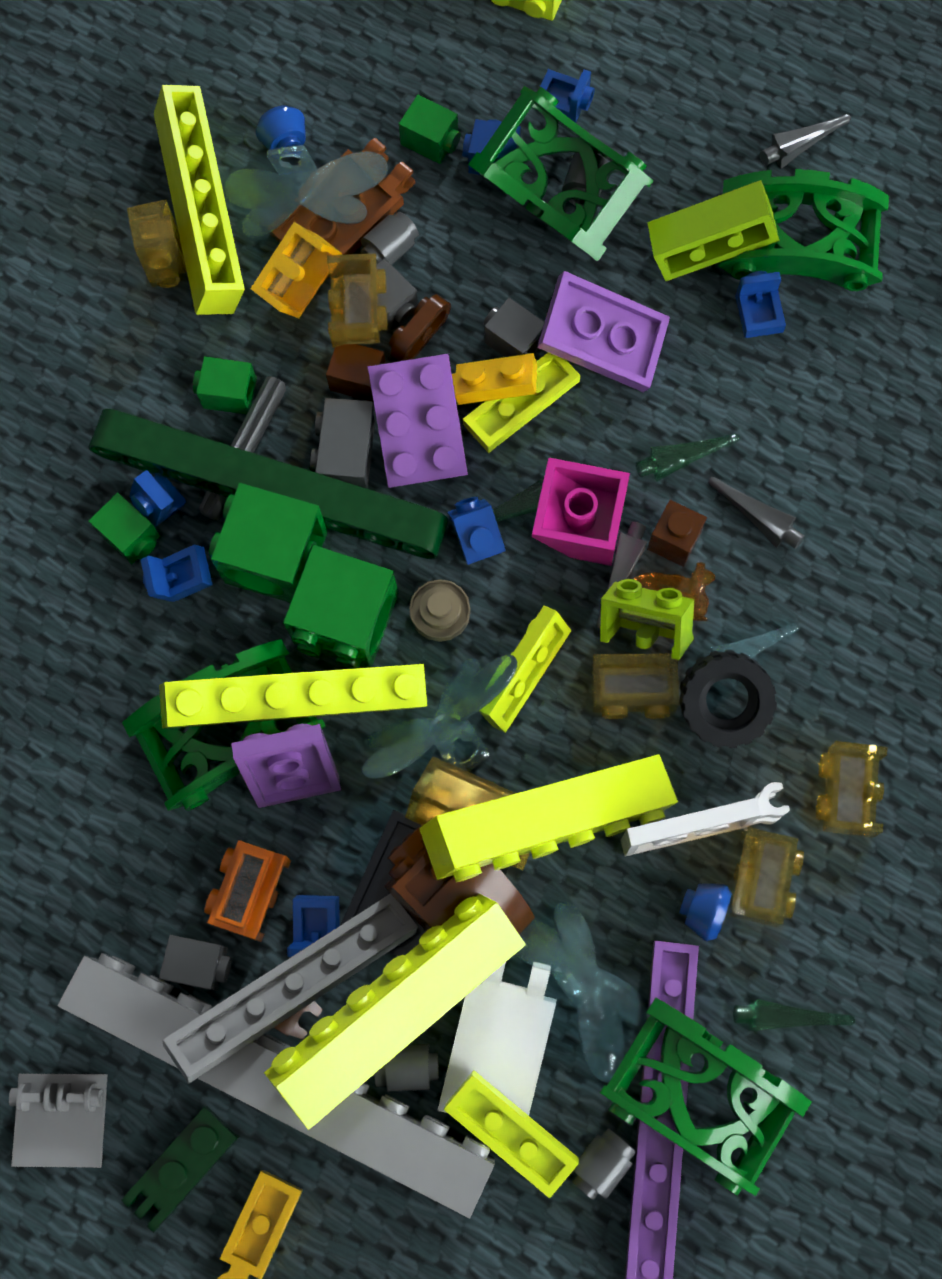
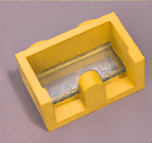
(295, 271)

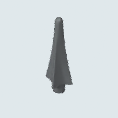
(792, 143)
(772, 522)
(628, 552)

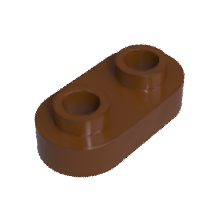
(427, 320)

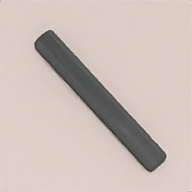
(249, 435)

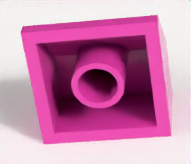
(581, 510)

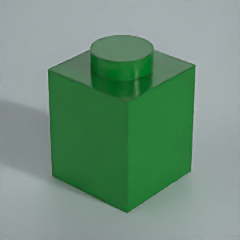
(429, 129)
(225, 385)
(125, 529)

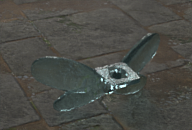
(321, 190)
(463, 696)
(595, 993)

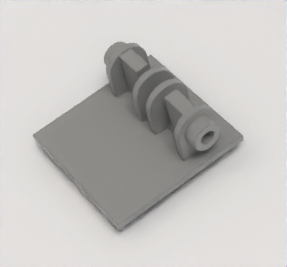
(59, 1120)

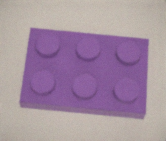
(603, 332)
(418, 420)
(286, 765)

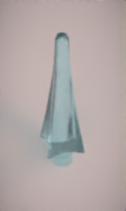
(756, 644)

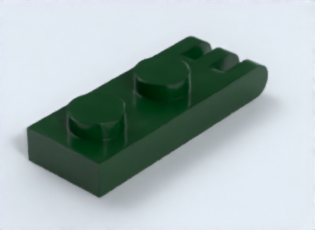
(181, 1167)

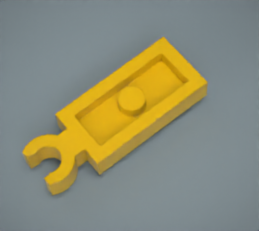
(495, 379)
(260, 1227)

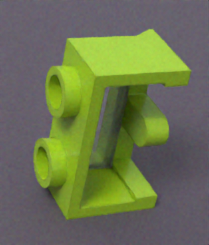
(649, 613)

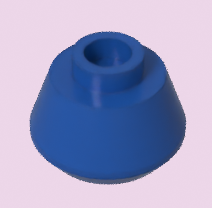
(281, 128)
(706, 909)

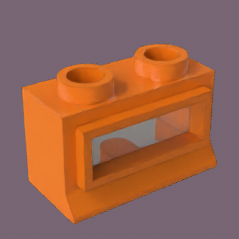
(246, 889)

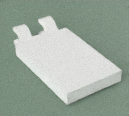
(704, 823)
(502, 1036)

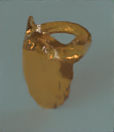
(689, 587)

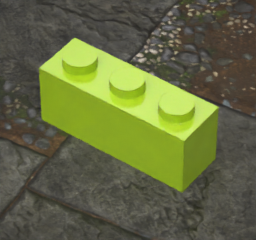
(713, 231)

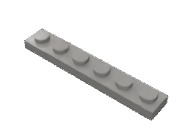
(288, 988)

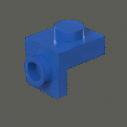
(570, 92)
(760, 304)
(155, 497)
(476, 529)
(176, 574)
(312, 920)

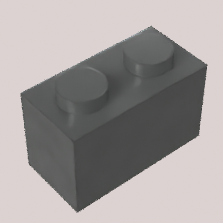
(345, 440)

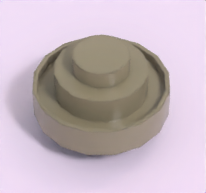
(440, 610)

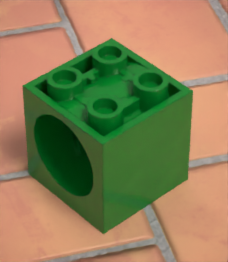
(266, 541)
(341, 608)

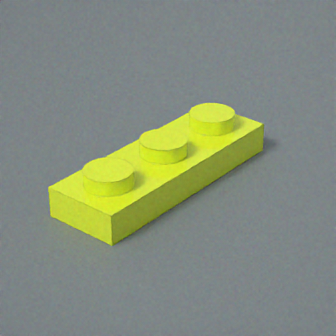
(501, 418)
(533, 656)
(511, 1134)

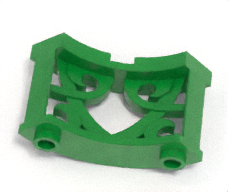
(509, 170)
(851, 203)
(147, 722)
(771, 1104)

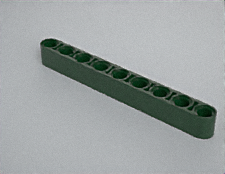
(221, 468)

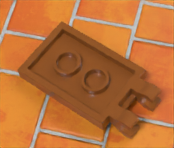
(379, 200)

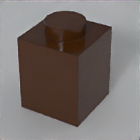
(349, 370)
(676, 533)

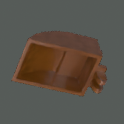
(435, 900)

